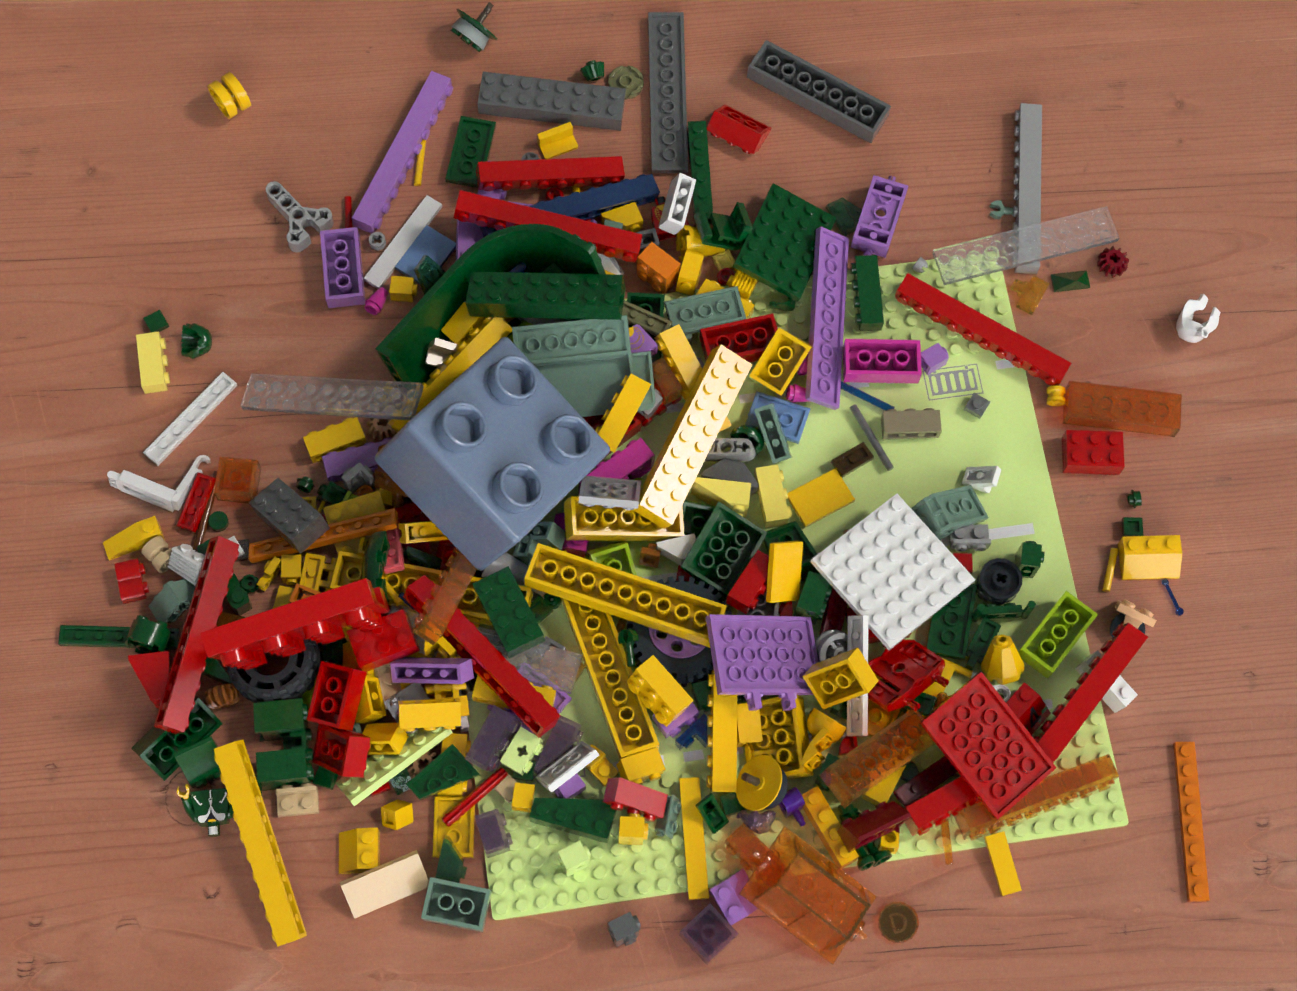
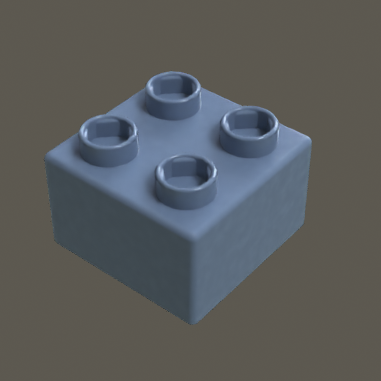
(492, 454)

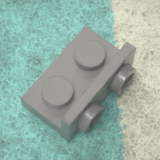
(970, 537)

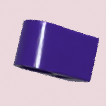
(792, 804)

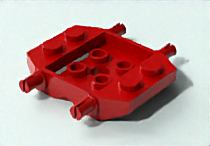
(920, 671)

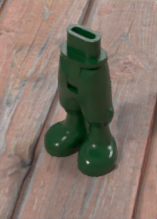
(875, 856)

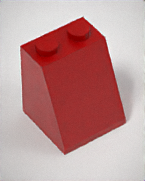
(153, 673)

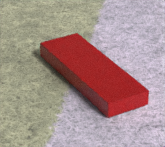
(196, 502)

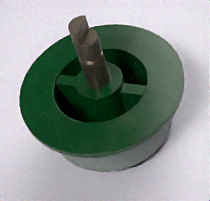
(472, 30)

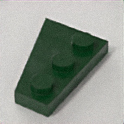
(442, 773)

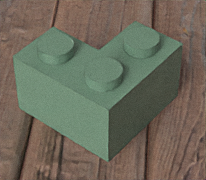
(544, 533)
(172, 600)

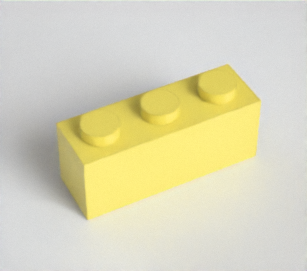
(152, 362)
(772, 496)

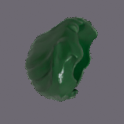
(195, 340)
(751, 433)

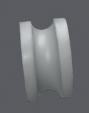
(377, 246)

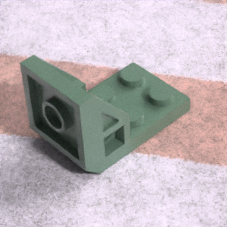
(950, 510)

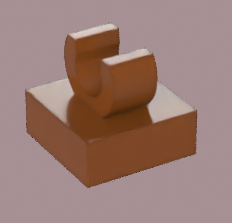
(650, 556)

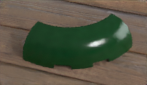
(375, 558)

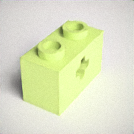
(522, 740)
(574, 858)

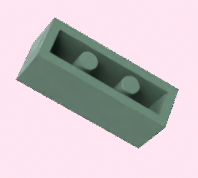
(773, 433)

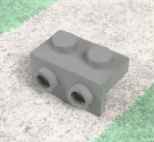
(357, 476)

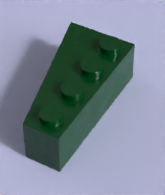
(576, 816)

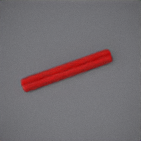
(474, 797)

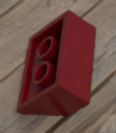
(872, 825)

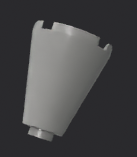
(516, 566)

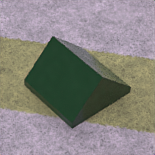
(695, 516)

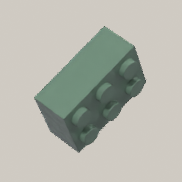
(456, 904)

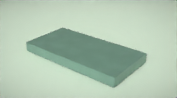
(705, 310)

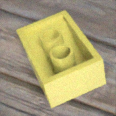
(730, 493)

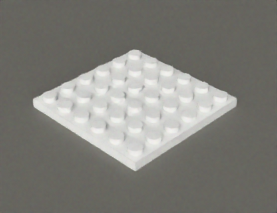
(892, 571)

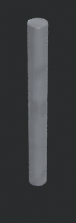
(871, 437)

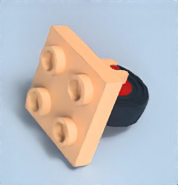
(1132, 615)

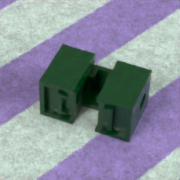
(286, 722)

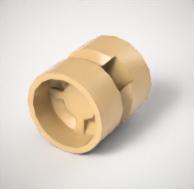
(158, 552)

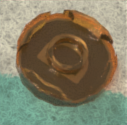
(898, 922)

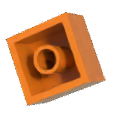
(658, 268)

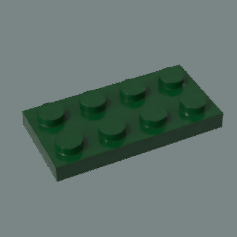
(470, 146)
(951, 626)

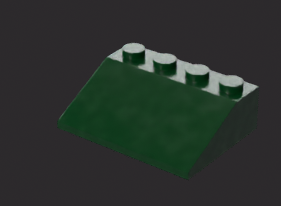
(723, 549)

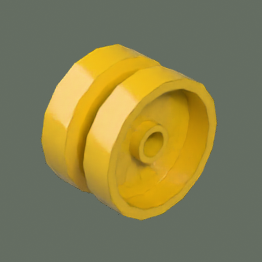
(229, 95)

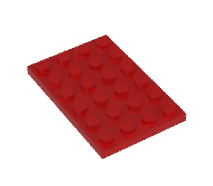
(988, 745)

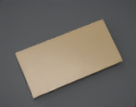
(385, 884)

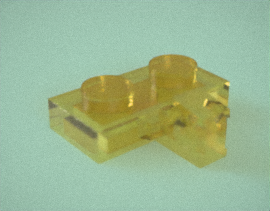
(1029, 293)

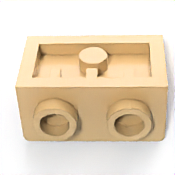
(297, 800)

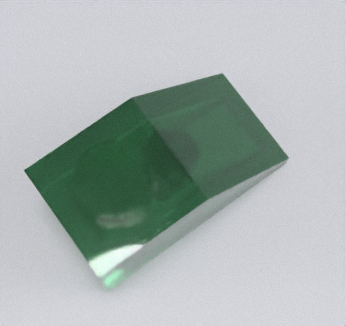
(450, 863)

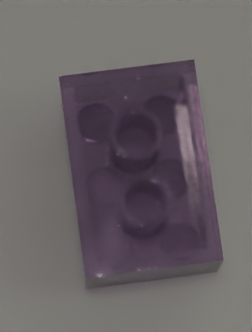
(493, 739)

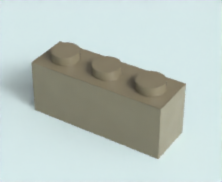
(911, 424)

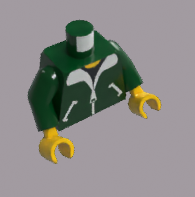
(207, 808)

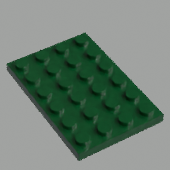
(783, 242)

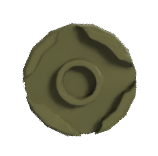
(627, 78)

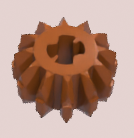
(221, 696)

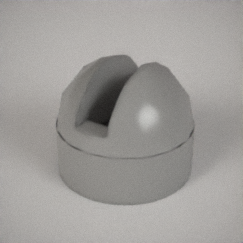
(919, 264)

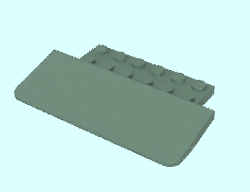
(586, 361)

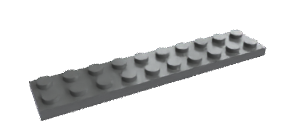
(667, 92)

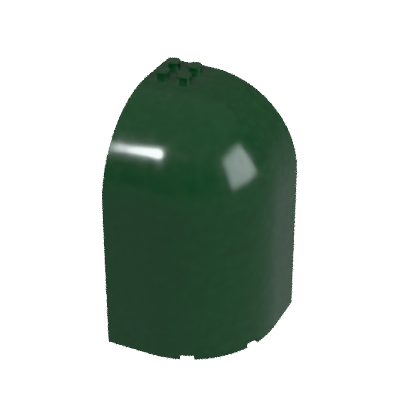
(501, 251)

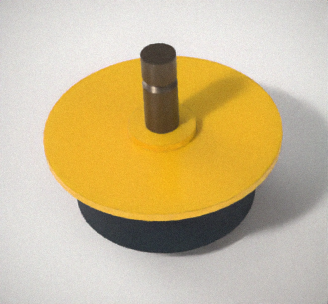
(761, 784)

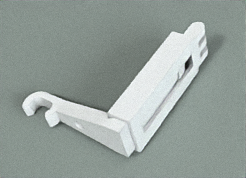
(154, 492)

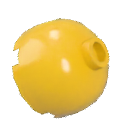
(818, 720)

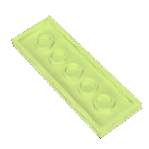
(384, 767)

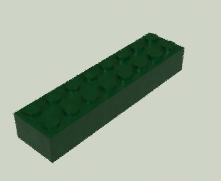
(546, 295)

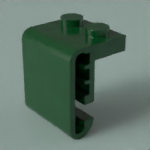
(724, 230)

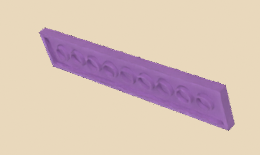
(827, 318)

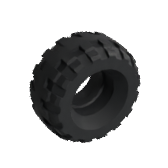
(287, 684)

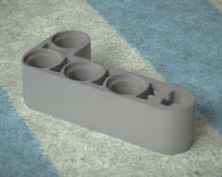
(736, 453)

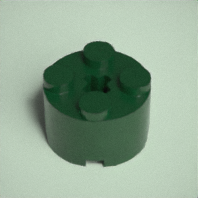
(147, 635)

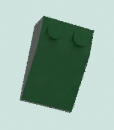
(793, 532)
(199, 763)

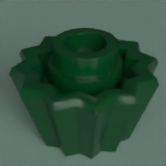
(593, 70)

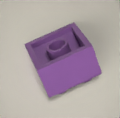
(728, 899)

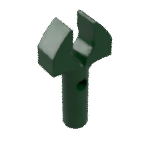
(627, 638)

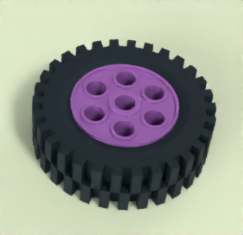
(693, 661)

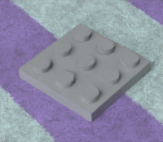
(610, 492)

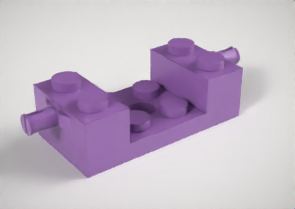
(874, 231)

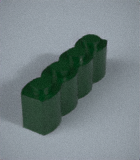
(236, 594)

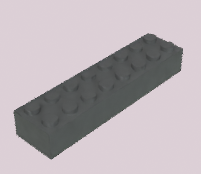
(818, 91)
(551, 101)

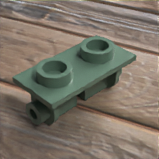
(668, 824)

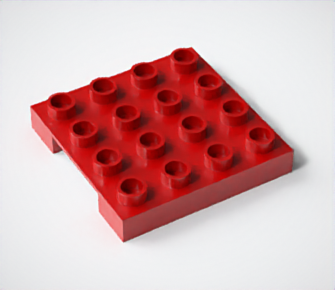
(286, 627)

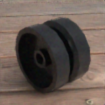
(998, 582)

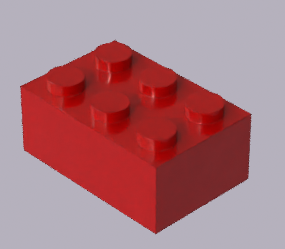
(1093, 452)
(384, 643)
(336, 696)

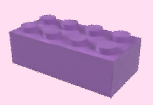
(342, 267)

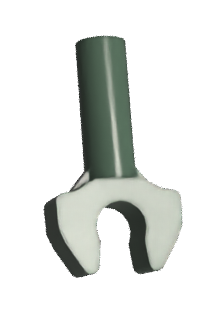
(1002, 210)

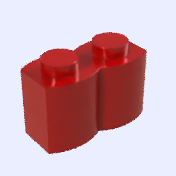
(131, 581)

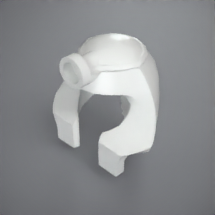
(1191, 330)

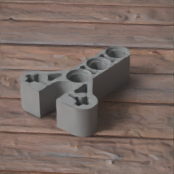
(297, 237)

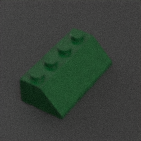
(158, 745)

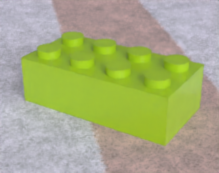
(1057, 634)

